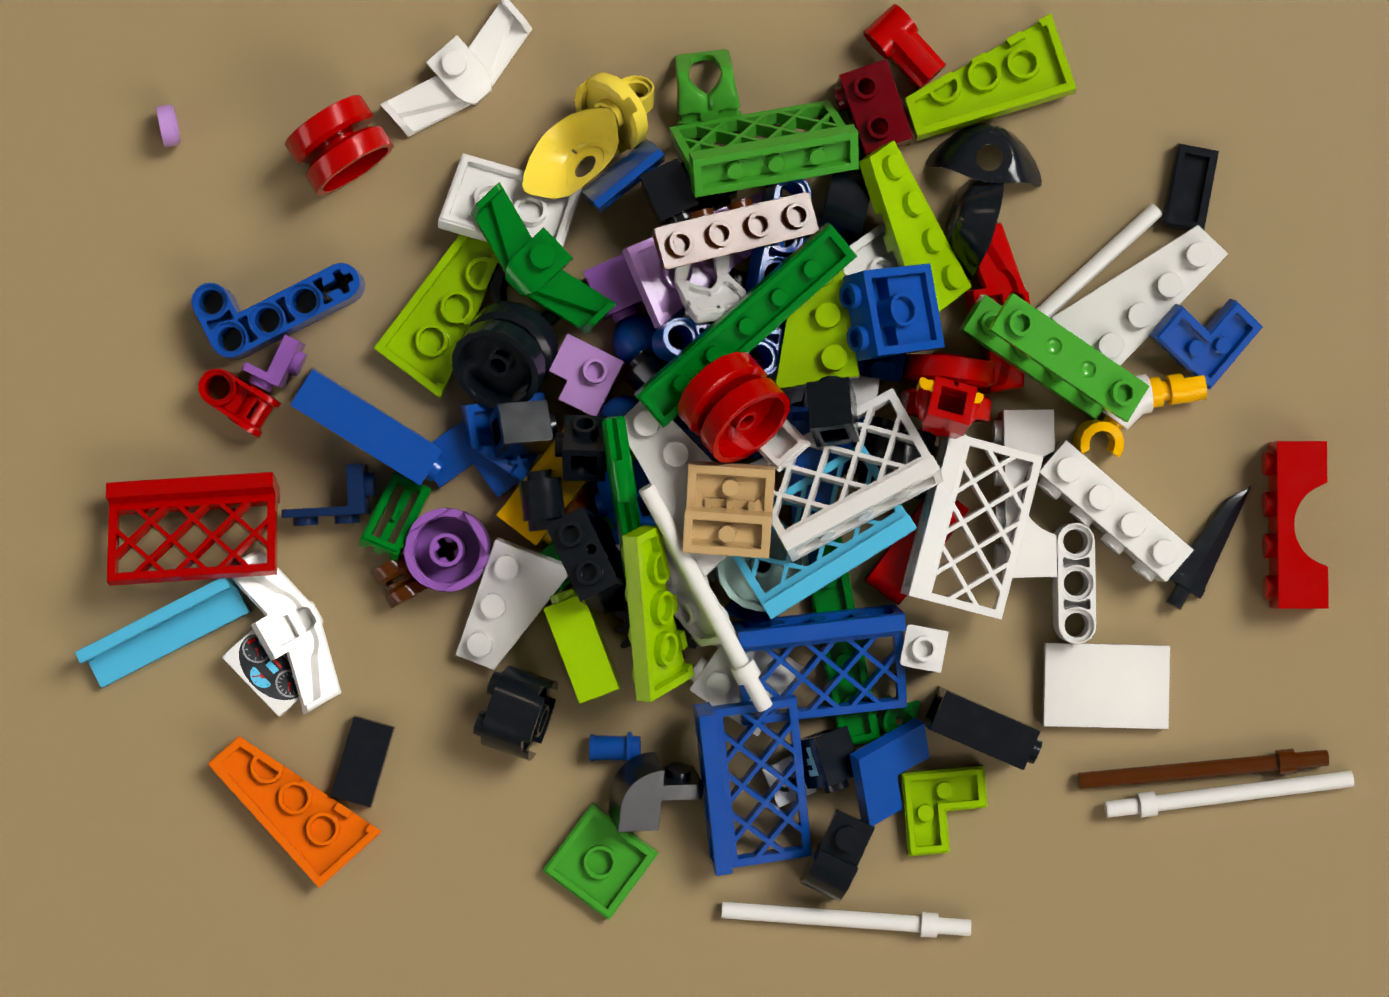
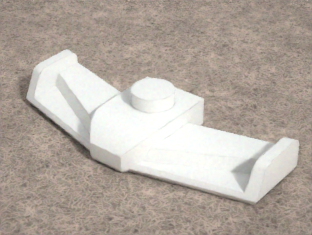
(462, 72)
(292, 628)

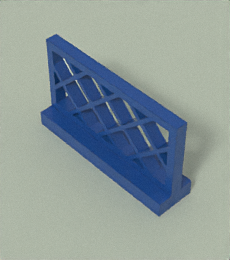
(828, 629)
(719, 797)

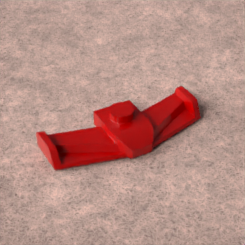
(998, 279)

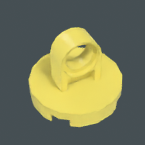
(619, 95)

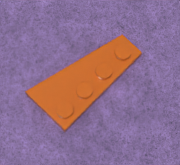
(298, 815)

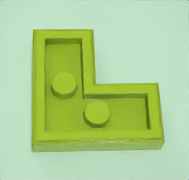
(929, 796)

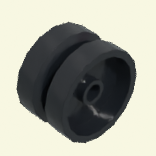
(504, 354)

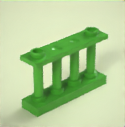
(1053, 357)

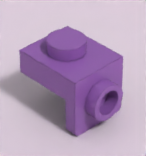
(286, 362)

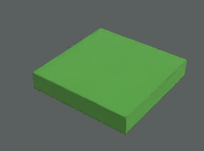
(600, 862)

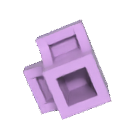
(588, 374)

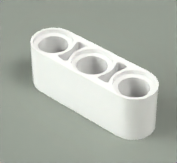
(1084, 601)

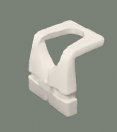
(705, 303)

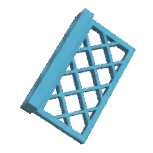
(835, 563)

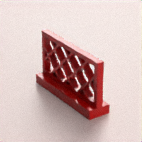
(196, 495)

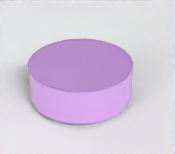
(168, 125)

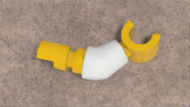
(1173, 389)

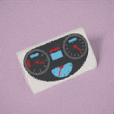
(268, 678)

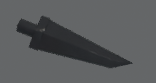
(1198, 567)

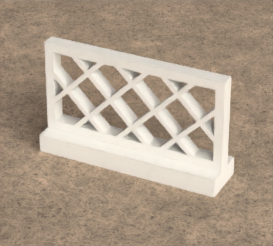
(869, 499)
(937, 514)

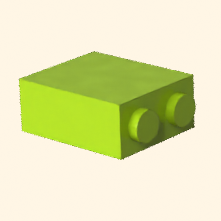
(582, 646)

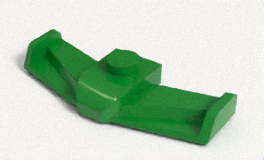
(537, 263)

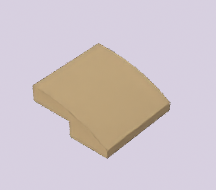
(729, 509)

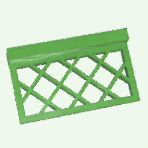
(758, 162)

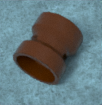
(401, 590)

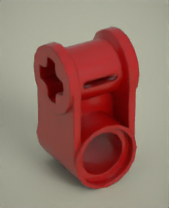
(240, 401)

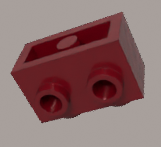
(873, 106)

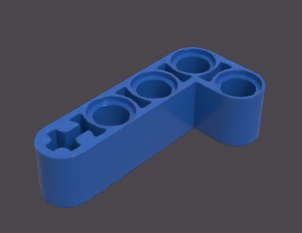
(283, 302)

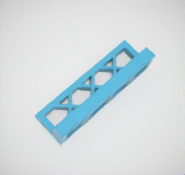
(164, 631)

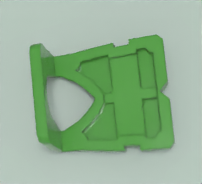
(697, 105)

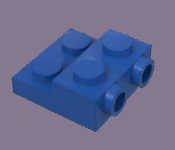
(892, 311)

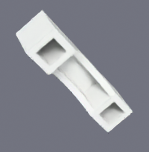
(1032, 433)

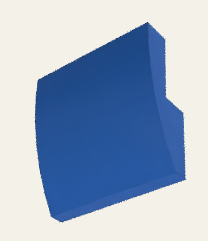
(623, 175)

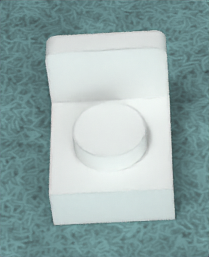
(924, 648)

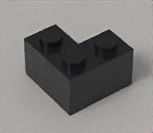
(671, 194)

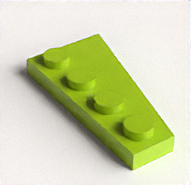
(1009, 78)
(910, 222)
(440, 313)
(651, 608)

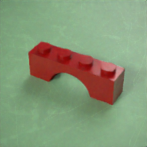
(1293, 576)

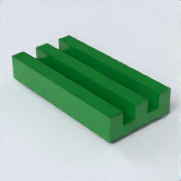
(382, 544)

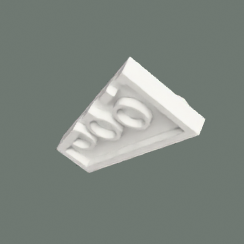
(1133, 303)
(665, 460)

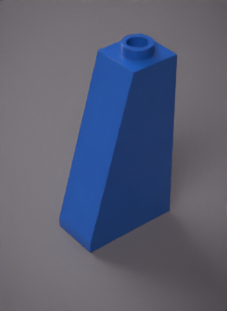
(368, 427)

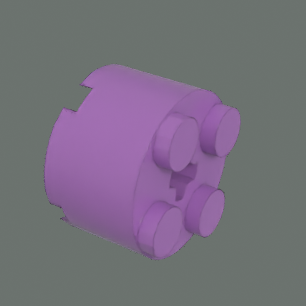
(425, 542)

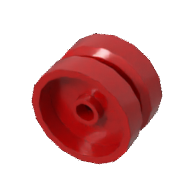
(339, 144)
(952, 367)
(733, 407)

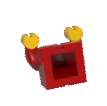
(946, 407)

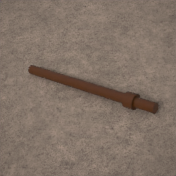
(1283, 761)

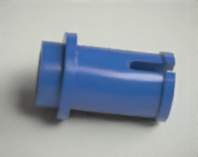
(614, 747)

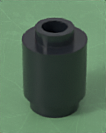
(541, 499)

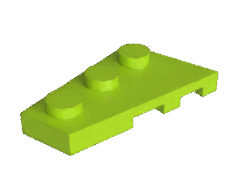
(817, 340)

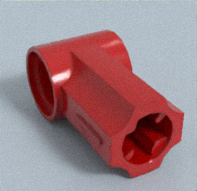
(896, 38)

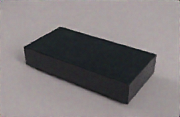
(1189, 187)
(362, 761)

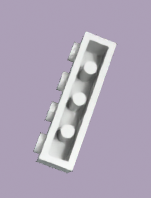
(1114, 512)

